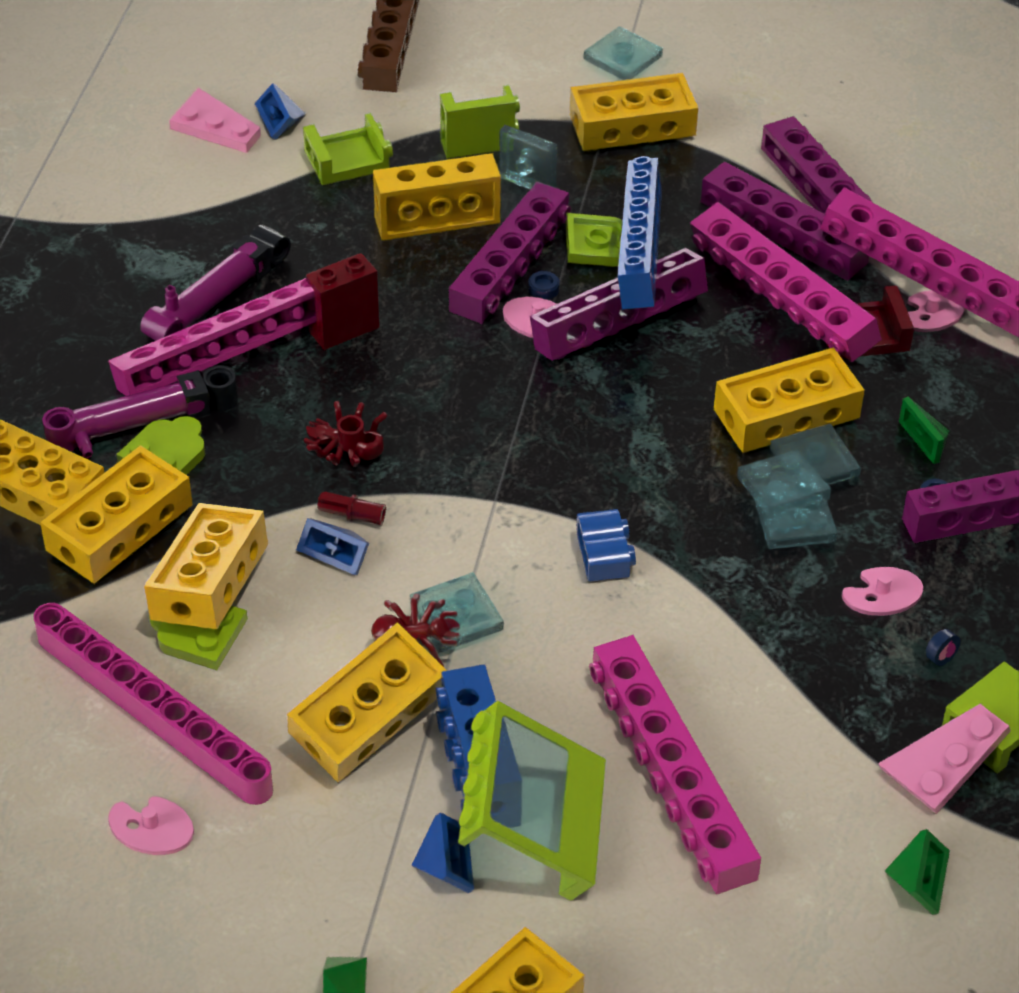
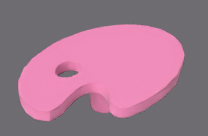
(938, 309)
(518, 313)
(891, 587)
(161, 830)

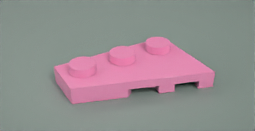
(215, 122)
(947, 756)

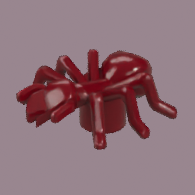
(349, 436)
(439, 628)

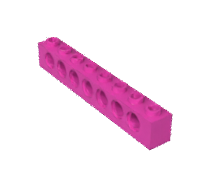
(924, 259)
(785, 282)
(215, 339)
(675, 765)

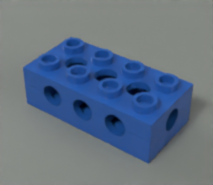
(460, 699)

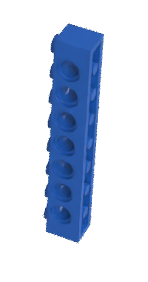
(640, 234)

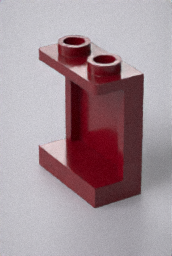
(344, 300)
(893, 323)

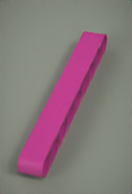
(154, 704)

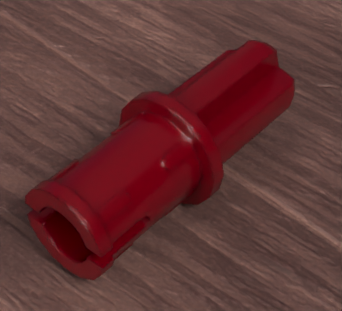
(352, 507)

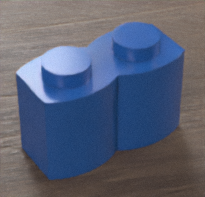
(604, 545)

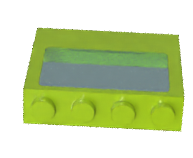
(534, 794)

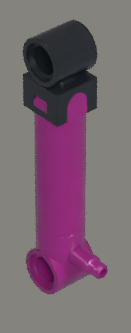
(249, 260)
(189, 397)

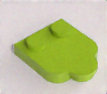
(593, 239)
(172, 441)
(198, 644)

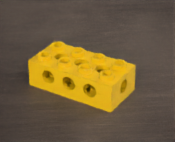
(633, 111)
(437, 196)
(788, 399)
(39, 474)
(116, 514)
(206, 566)
(371, 724)
(524, 967)

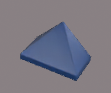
(278, 111)
(333, 545)
(444, 856)

